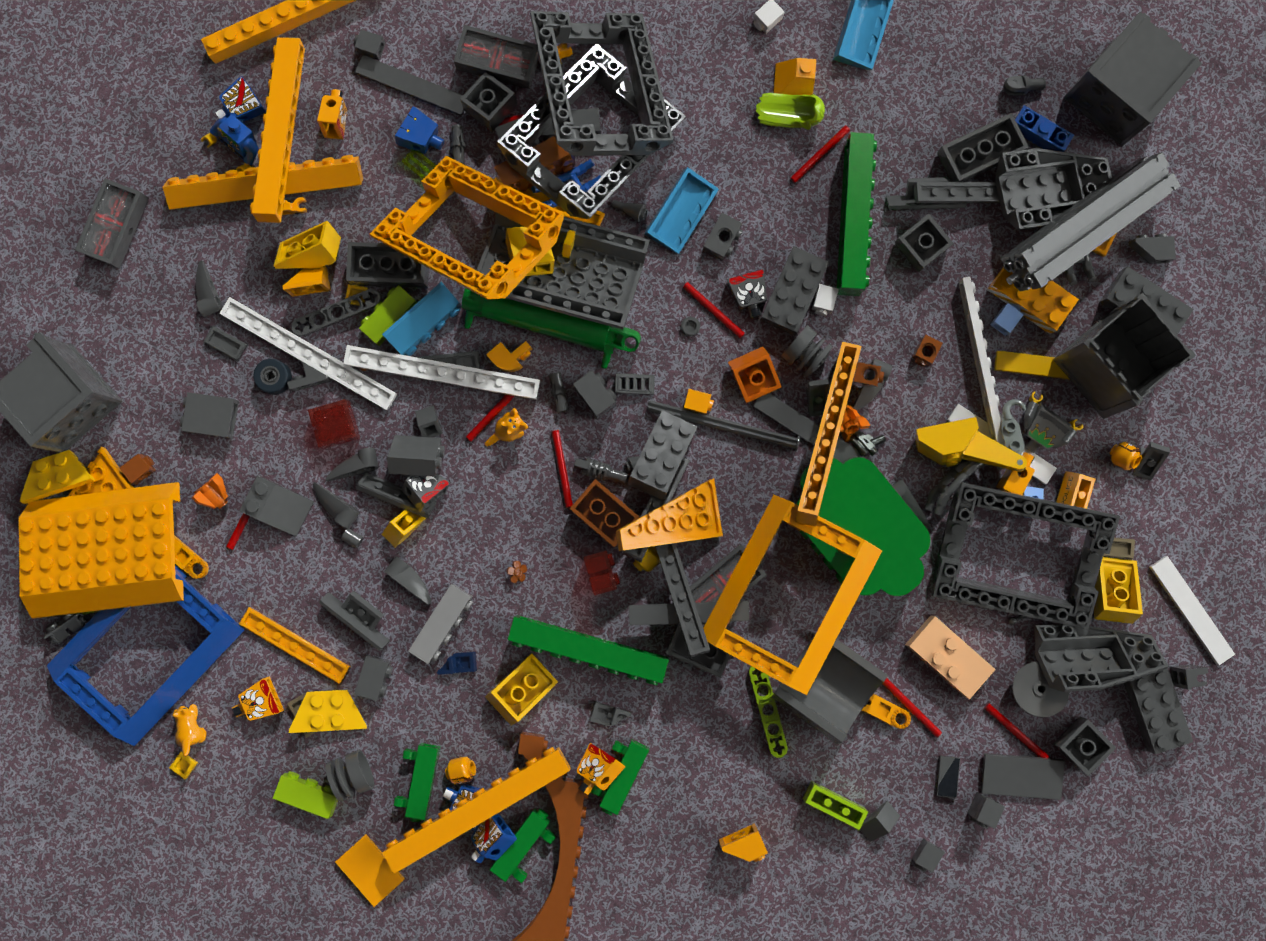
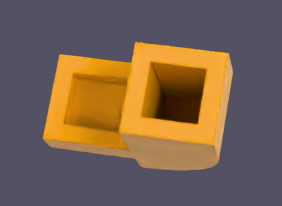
(509, 361)

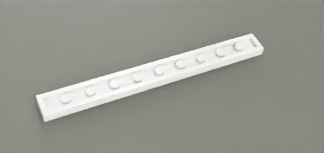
(308, 353)
(982, 362)
(441, 372)

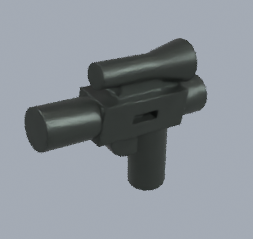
(867, 443)

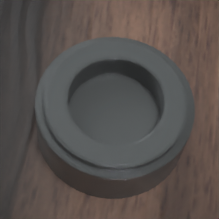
(690, 326)

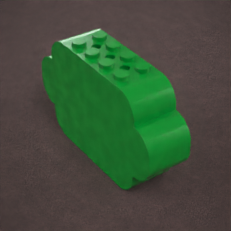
(870, 508)

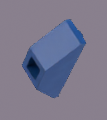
(1042, 131)

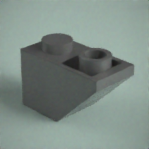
(1155, 249)

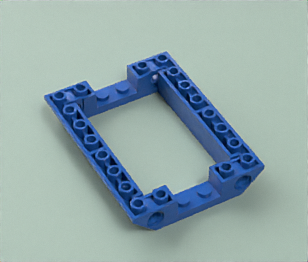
(116, 720)

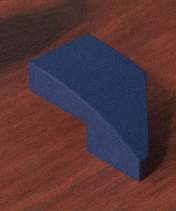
(459, 663)

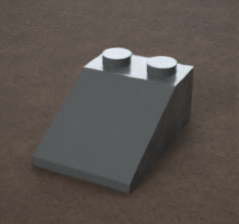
(276, 505)

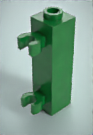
(422, 781)
(618, 790)
(526, 836)

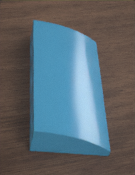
(862, 32)
(681, 210)

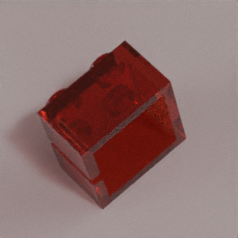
(334, 424)
(601, 573)

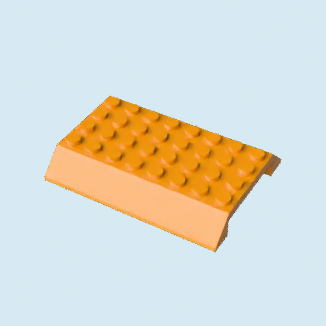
(99, 551)

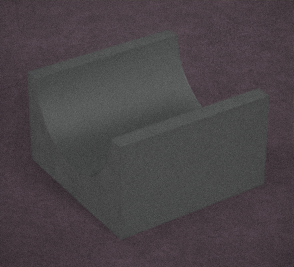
(836, 694)

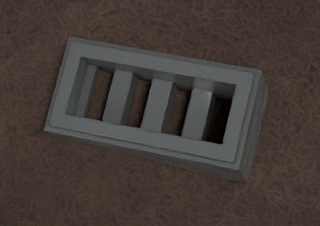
(619, 376)

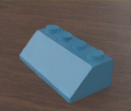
(422, 320)

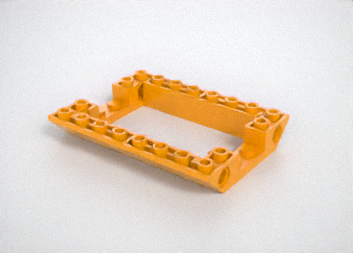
(451, 176)
(803, 676)

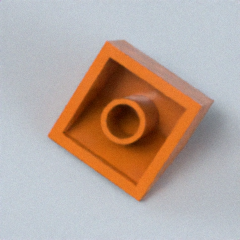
(754, 374)

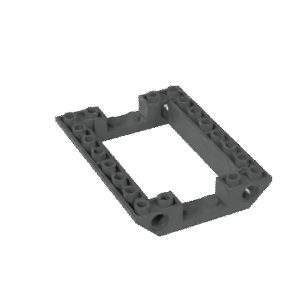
(616, 29)
(516, 142)
(1082, 598)

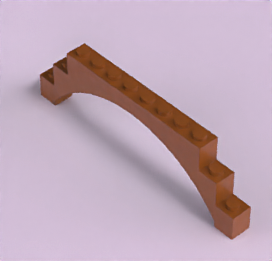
(568, 802)

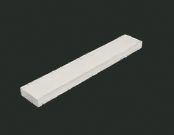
(1043, 469)
(1192, 610)

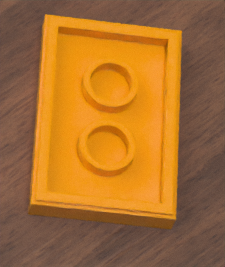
(369, 870)

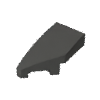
(607, 714)

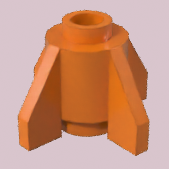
(852, 422)
(212, 493)

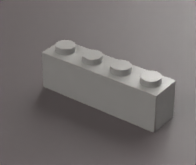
(440, 624)

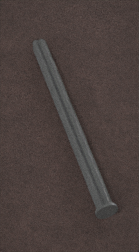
(726, 425)

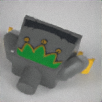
(1046, 427)

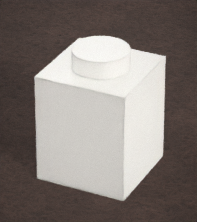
(768, 16)
(824, 300)

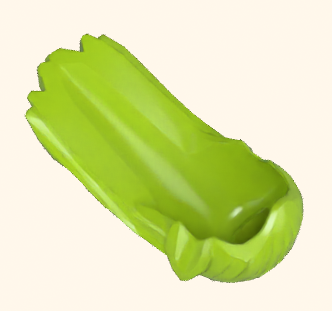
(790, 110)

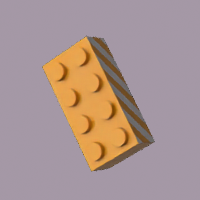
(1043, 306)

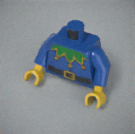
(235, 137)

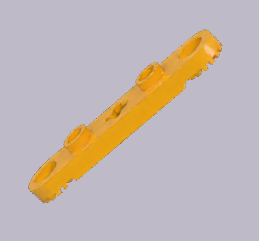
(187, 558)
(886, 711)

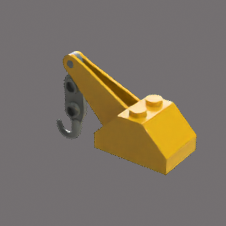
(960, 440)

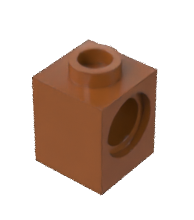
(933, 346)
(862, 368)
(138, 468)

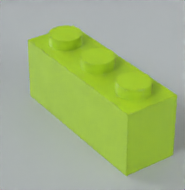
(386, 314)
(306, 795)
(835, 805)

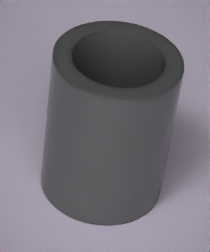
(352, 538)

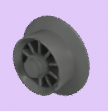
(1036, 703)

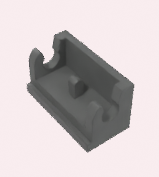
(1186, 676)

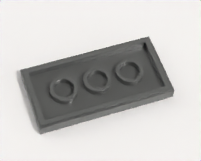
(1022, 776)

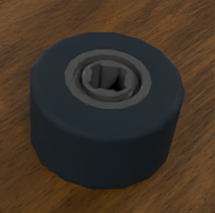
(278, 379)

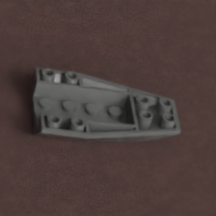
(1045, 183)
(1094, 656)

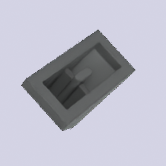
(880, 822)

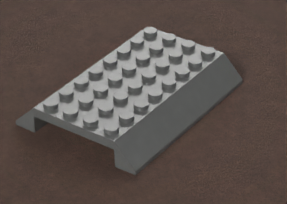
(591, 283)

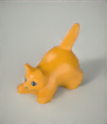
(508, 428)
(188, 731)

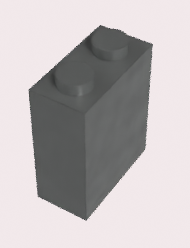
(209, 415)
(415, 455)

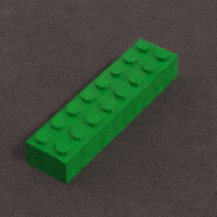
(855, 214)
(589, 649)

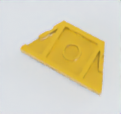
(54, 475)
(327, 712)

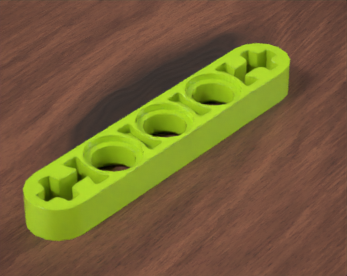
(768, 719)

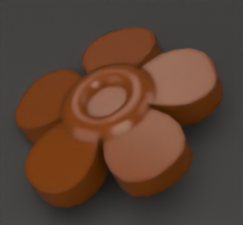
(517, 572)

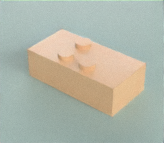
(950, 657)

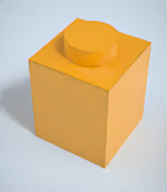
(698, 401)

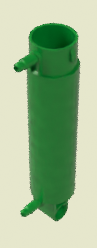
(550, 323)

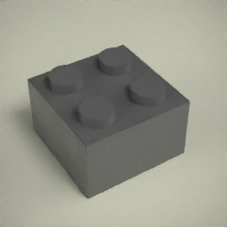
(489, 101)
(923, 243)
(594, 394)
(1084, 746)

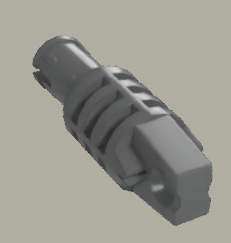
(600, 470)

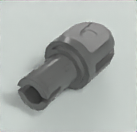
(1022, 85)

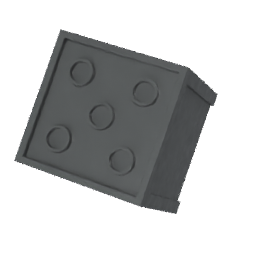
(1132, 79)
(1123, 357)
(54, 395)

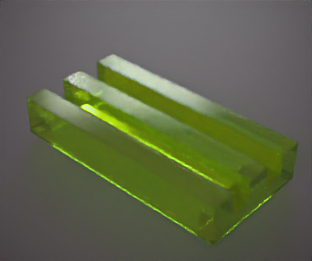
(411, 167)

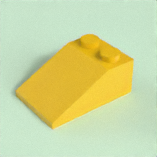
(309, 249)
(1118, 591)
(521, 689)

